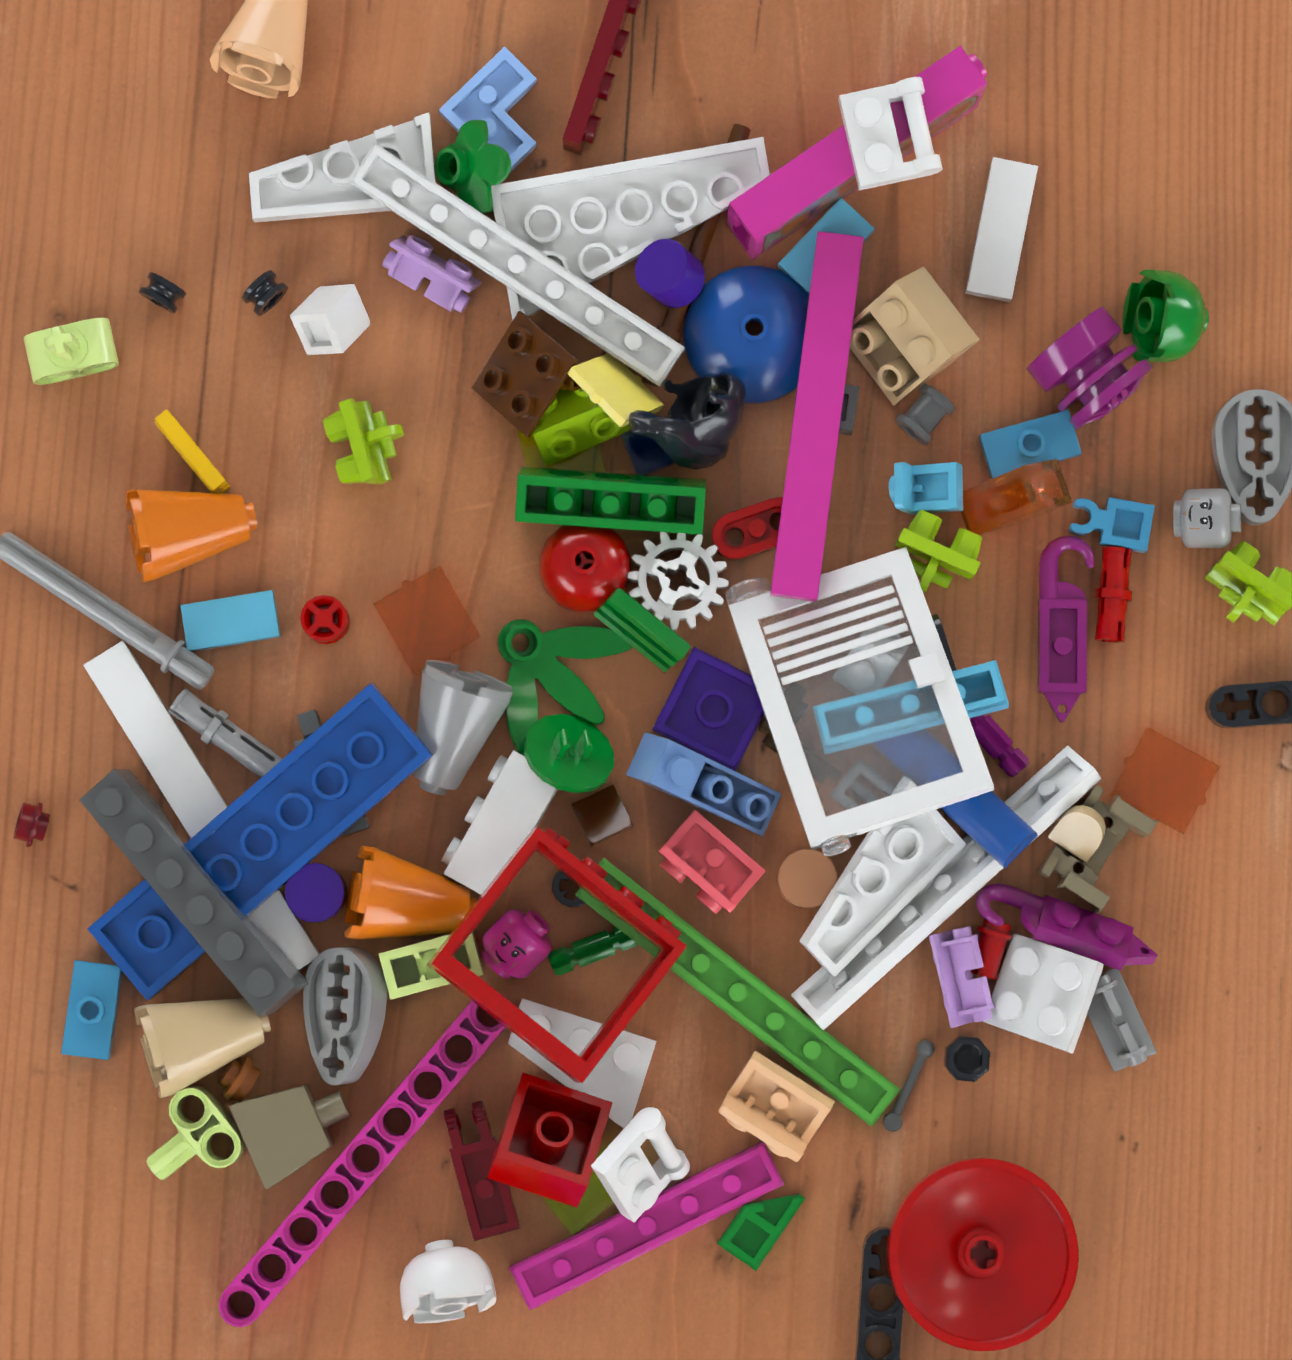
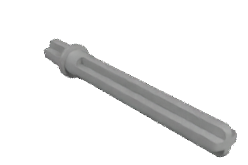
(106, 612)

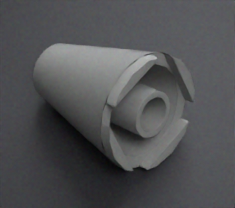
(455, 721)

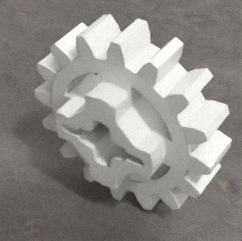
(687, 561)

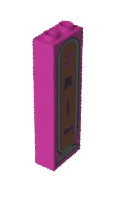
(826, 170)

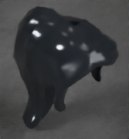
(698, 421)

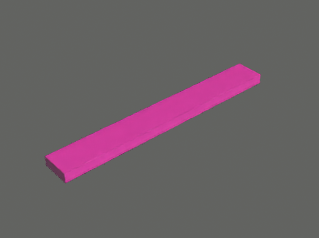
(817, 416)

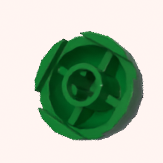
(1164, 316)

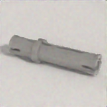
(223, 733)

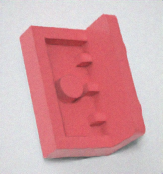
(710, 862)

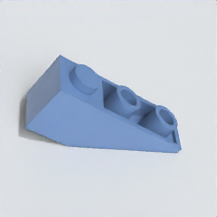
(703, 783)

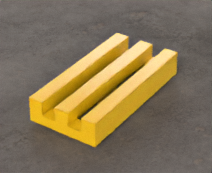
(191, 453)

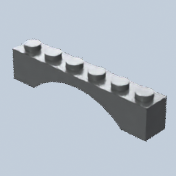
(222, 930)

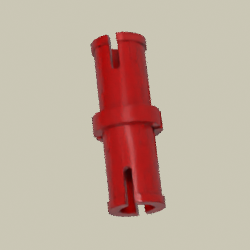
(1113, 594)

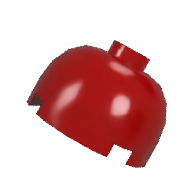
(581, 588)

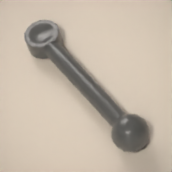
(892, 1120)

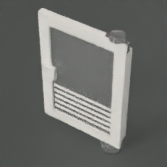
(859, 699)

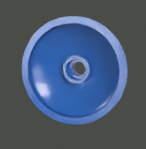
(718, 338)

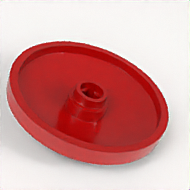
(982, 1254)

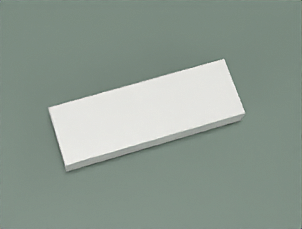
(1001, 229)

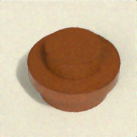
(238, 1078)

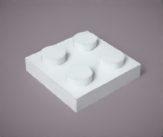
(1044, 992)

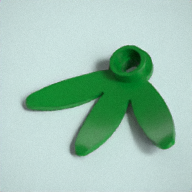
(540, 662)

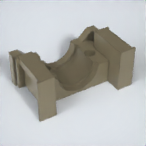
(1061, 861)

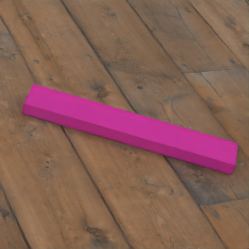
(672, 1215)

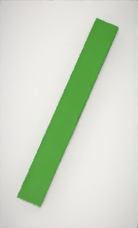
(759, 1008)

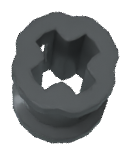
(925, 414)

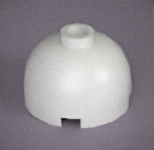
(445, 1283)

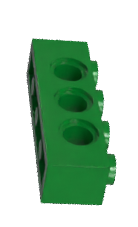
(610, 500)

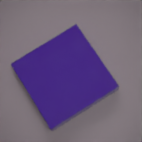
(711, 709)

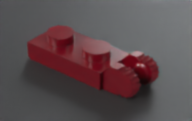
(486, 1201)

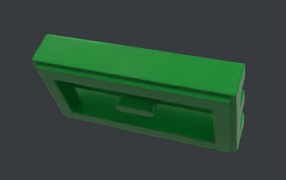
(642, 630)

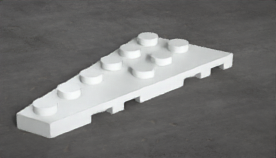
(612, 212)

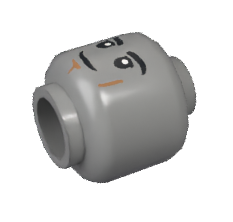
(1206, 518)

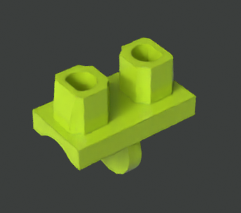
(369, 440)
(958, 558)
(1248, 588)

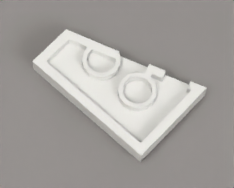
(615, 1077)

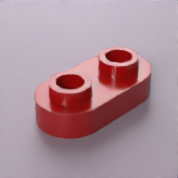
(753, 524)

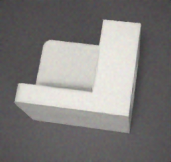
(330, 319)

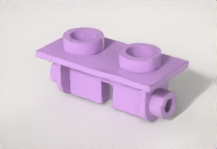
(447, 278)
(955, 956)

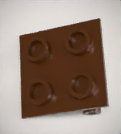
(525, 374)

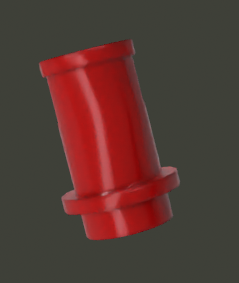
(992, 946)

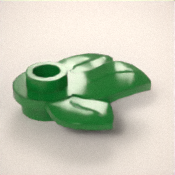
(473, 165)

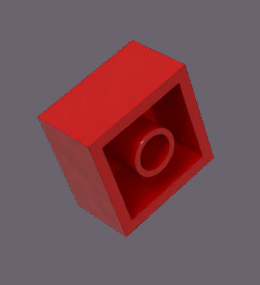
(550, 1140)

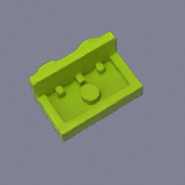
(573, 426)

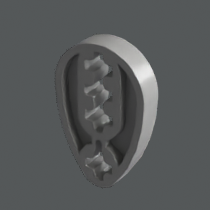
(1232, 445)
(365, 1006)

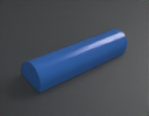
(992, 826)

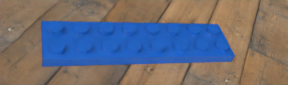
(270, 832)

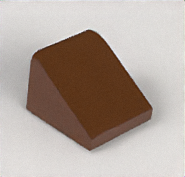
(602, 815)

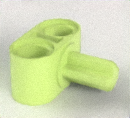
(71, 351)
(196, 1136)

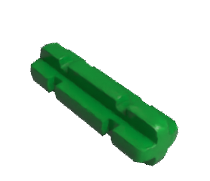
(589, 950)

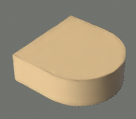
(1079, 831)

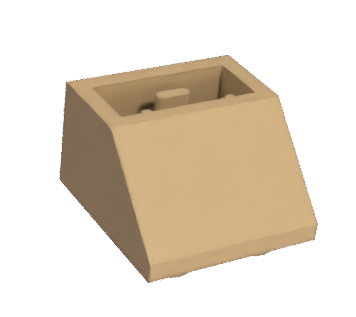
(909, 335)

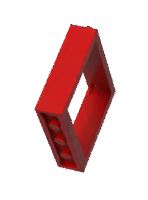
(622, 903)

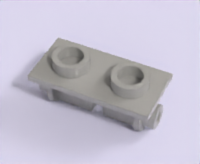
(1119, 1023)

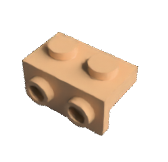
(775, 1107)

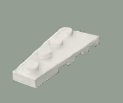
(320, 182)
(878, 884)

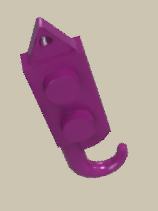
(1062, 629)
(1069, 926)

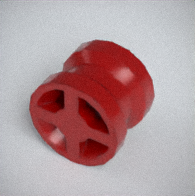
(319, 614)

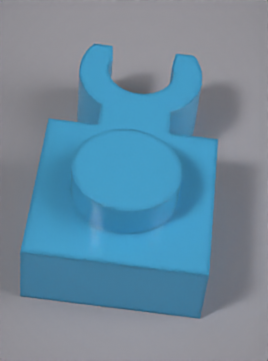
(1121, 523)

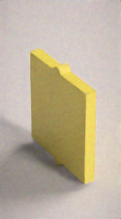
(614, 388)

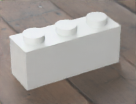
(498, 823)

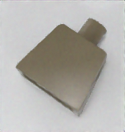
(287, 1129)

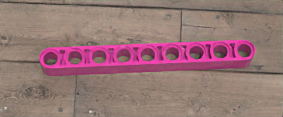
(345, 1169)

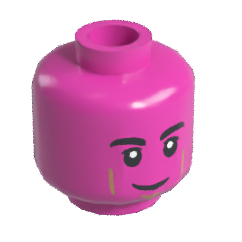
(516, 943)

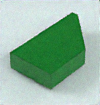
(759, 1227)

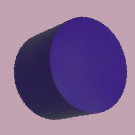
(670, 273)
(316, 893)

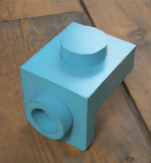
(927, 487)

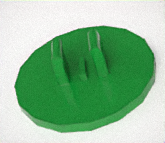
(568, 753)

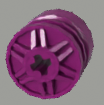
(1089, 368)

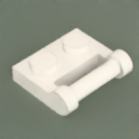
(874, 136)
(628, 1173)

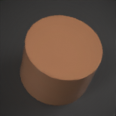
(806, 878)

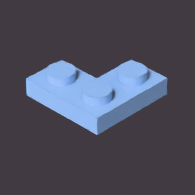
(489, 98)

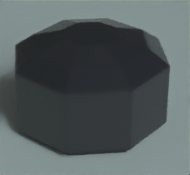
(966, 1058)

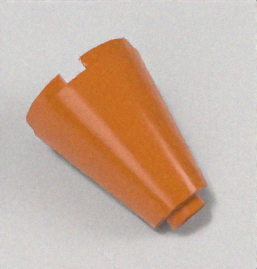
(184, 528)
(401, 899)

